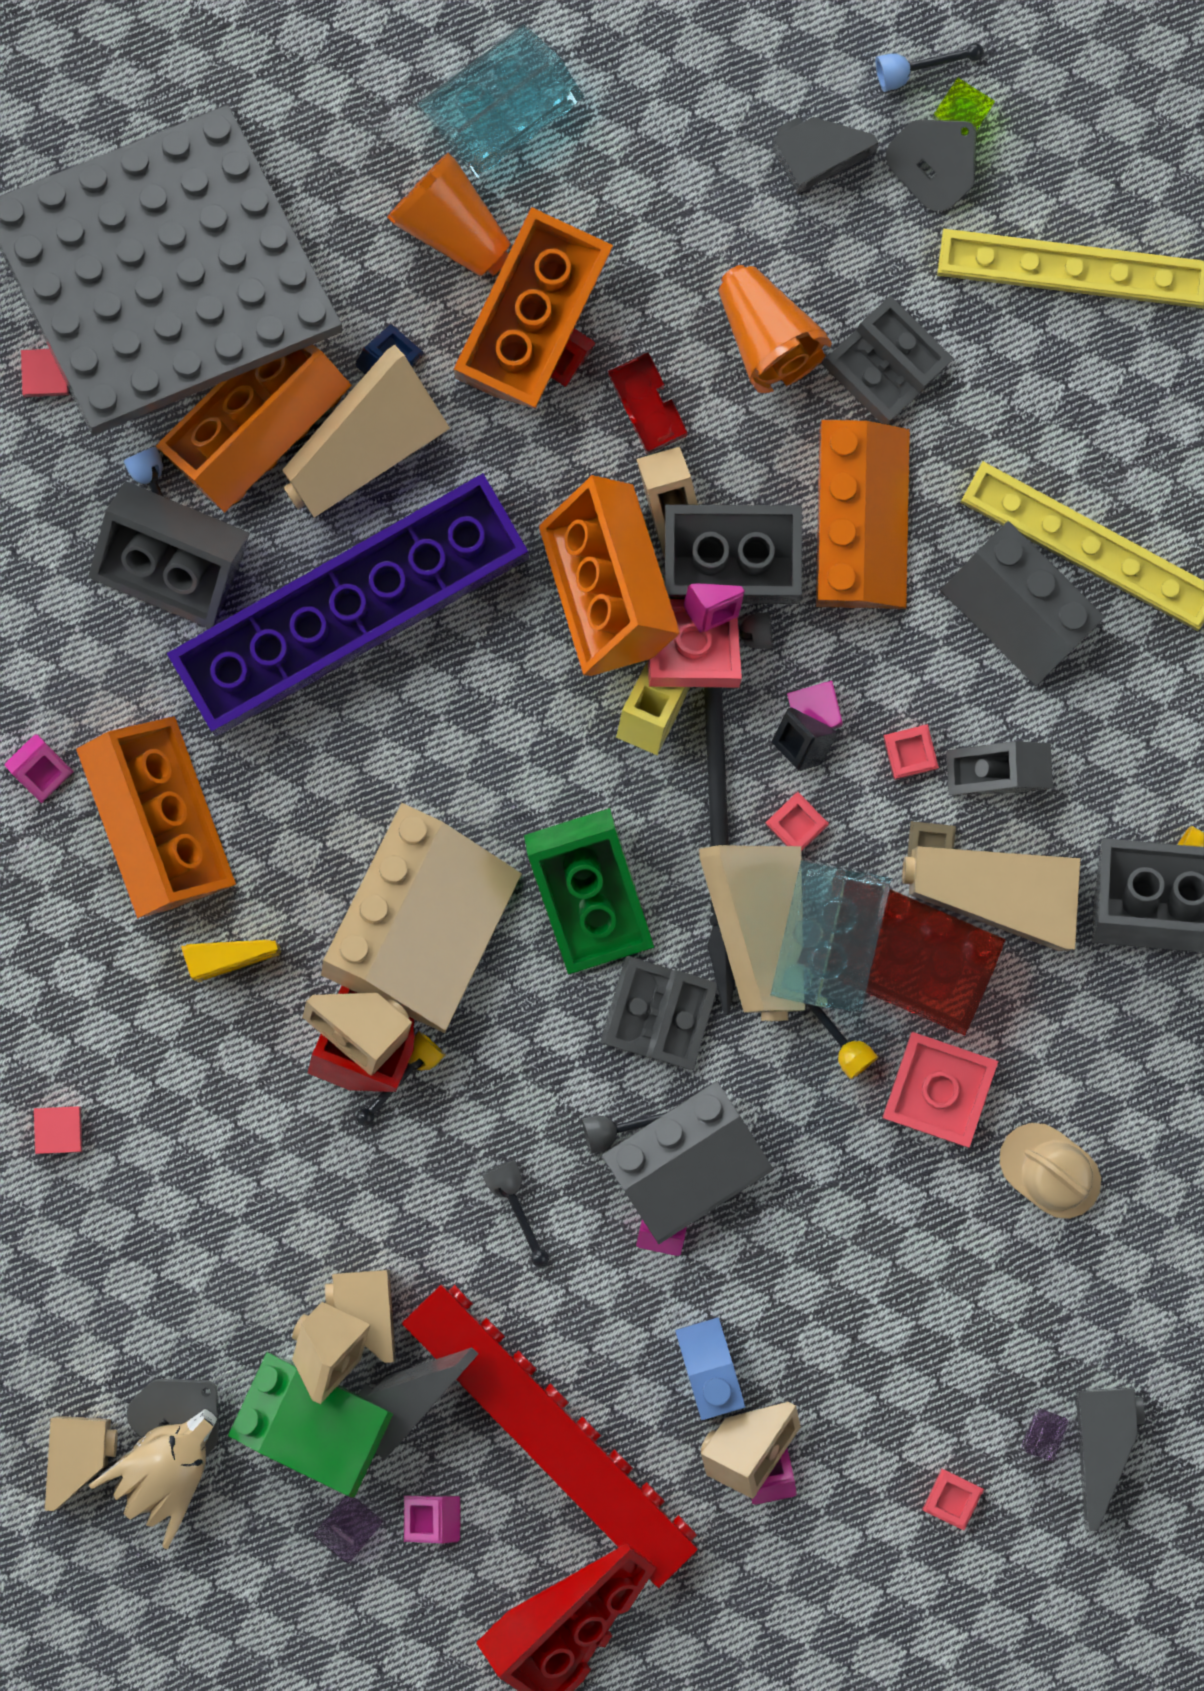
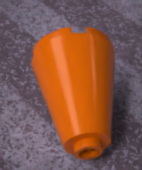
(453, 219)
(770, 329)

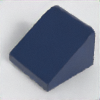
(383, 341)

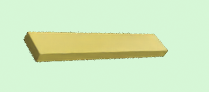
(1071, 268)
(1087, 545)

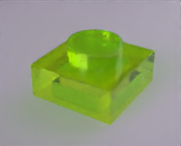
(964, 104)

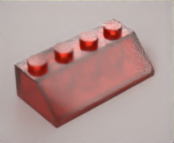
(932, 962)

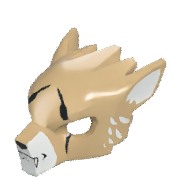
(162, 1472)

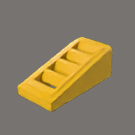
(218, 958)

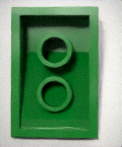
(588, 891)
(322, 1440)

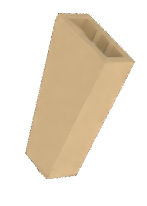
(365, 435)
(1005, 890)
(752, 904)

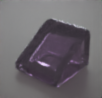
(1044, 1434)
(348, 1528)

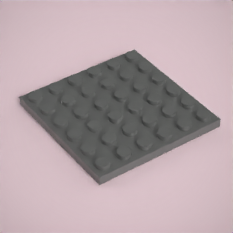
(162, 269)

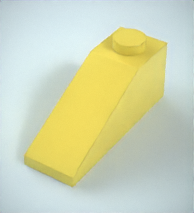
(650, 714)

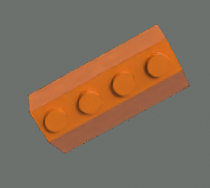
(532, 310)
(252, 422)
(862, 515)
(608, 576)
(155, 816)

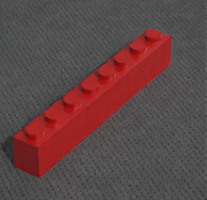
(550, 1435)

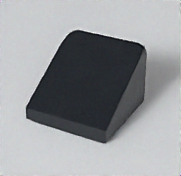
(803, 739)

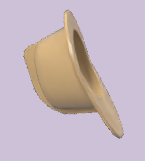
(1050, 1170)

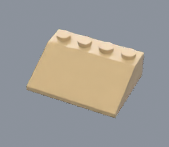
(421, 918)

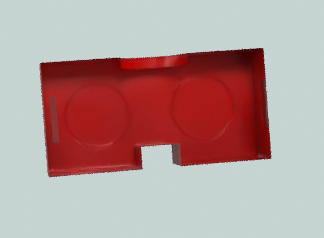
(638, 388)

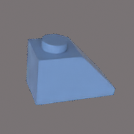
(710, 1368)

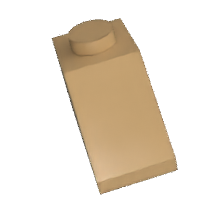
(665, 483)
(360, 1025)
(370, 1300)
(327, 1348)
(749, 1446)
(76, 1455)

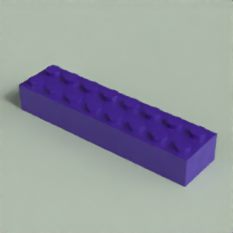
(348, 605)

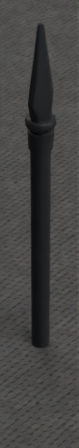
(718, 832)

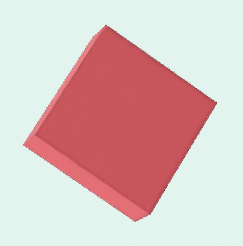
(41, 374)
(910, 752)
(797, 822)
(58, 1130)
(952, 1499)

